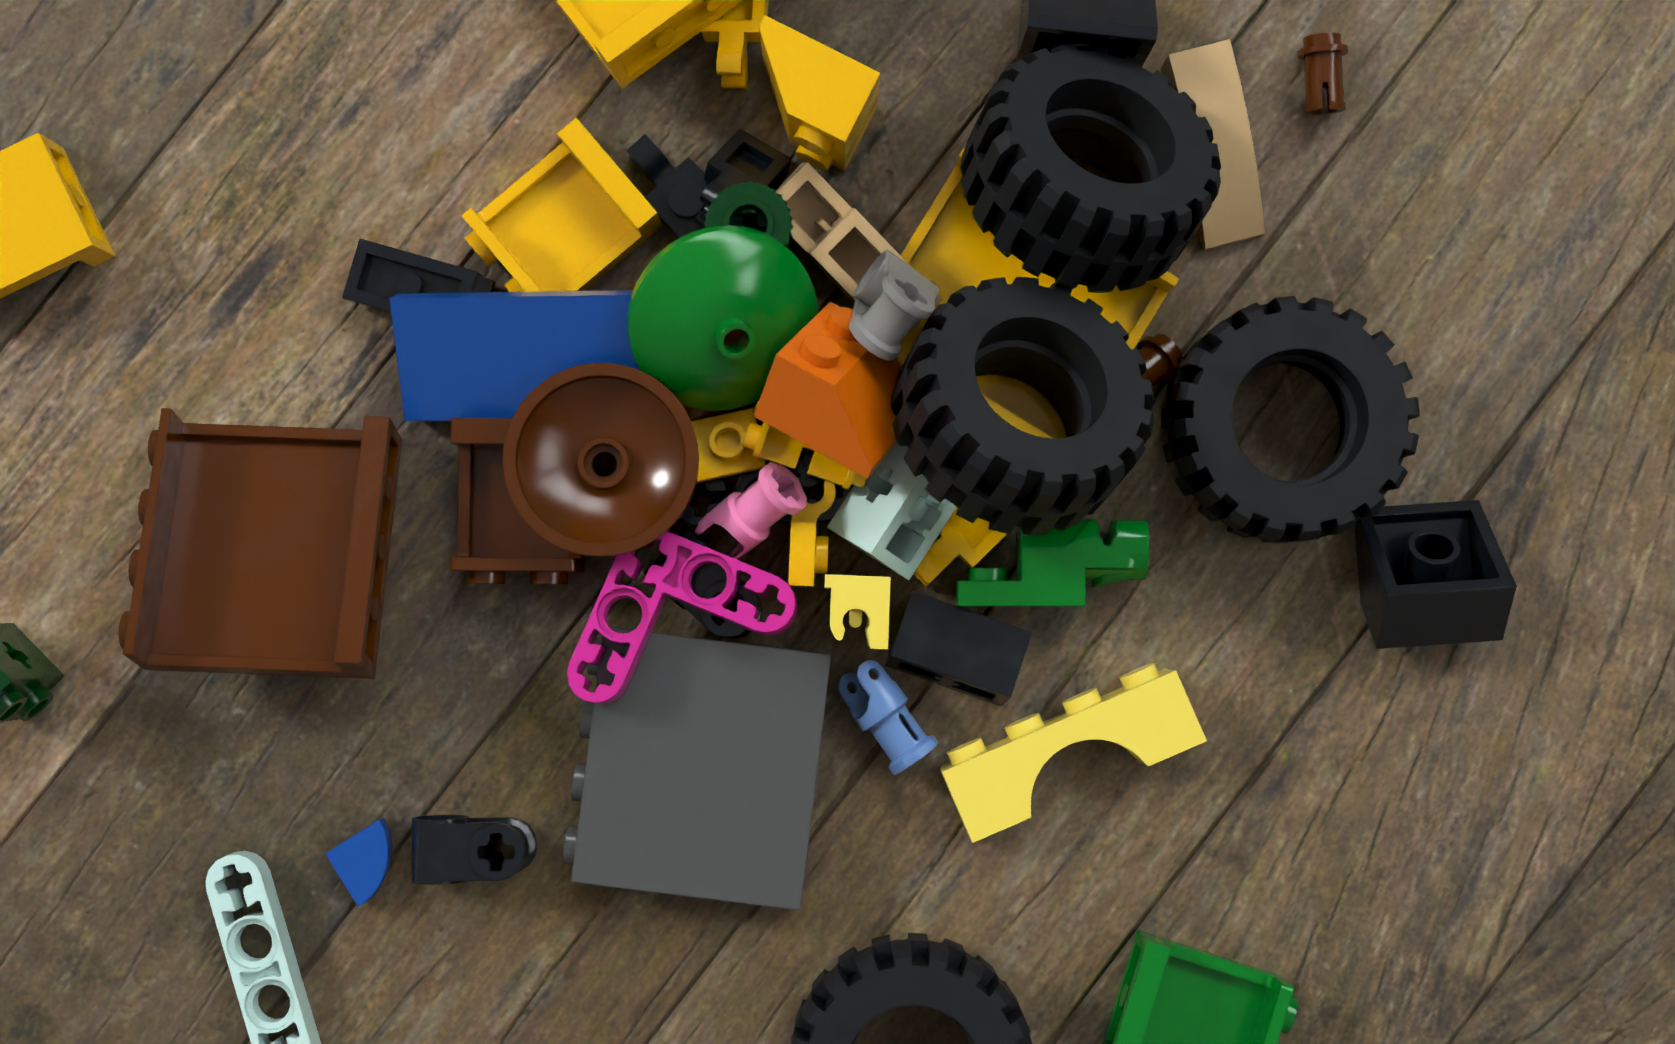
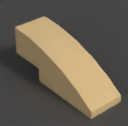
(1214, 84)
(831, 230)

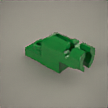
(1057, 565)

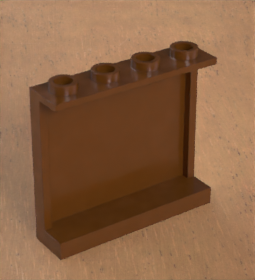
(263, 549)

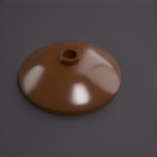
(573, 423)

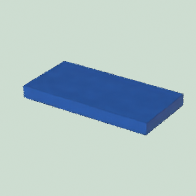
(493, 348)

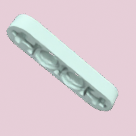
(252, 973)

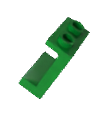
(1196, 998)

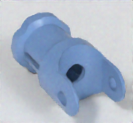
(881, 709)

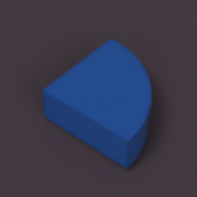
(363, 860)

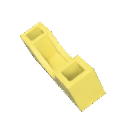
(996, 781)

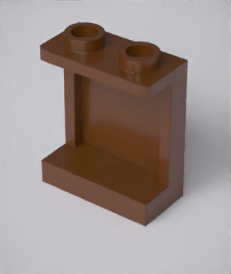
(489, 528)

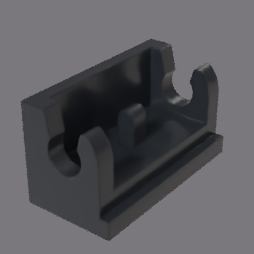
(958, 649)

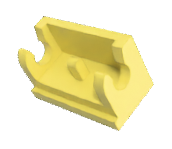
(856, 595)

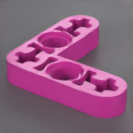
(674, 581)

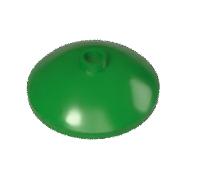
(703, 291)

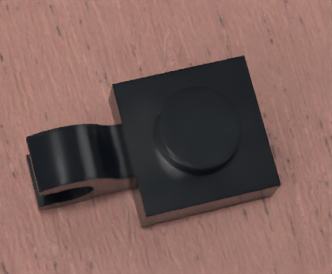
(743, 160)
(675, 190)

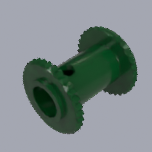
(750, 206)

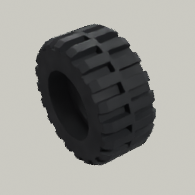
(1066, 217)
(1062, 353)
(1369, 407)
(910, 975)

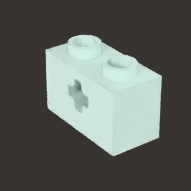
(892, 515)

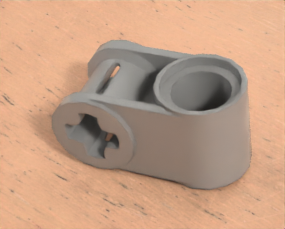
(890, 305)

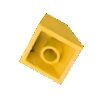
(819, 94)

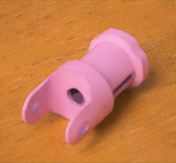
(755, 510)

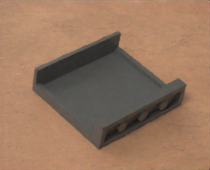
(701, 772)

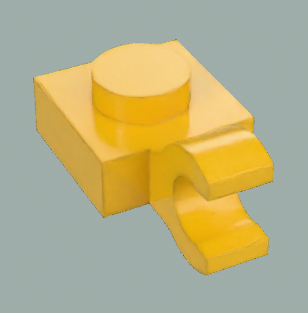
(733, 33)
(959, 539)
(807, 550)

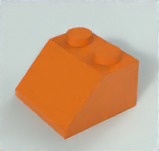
(832, 393)

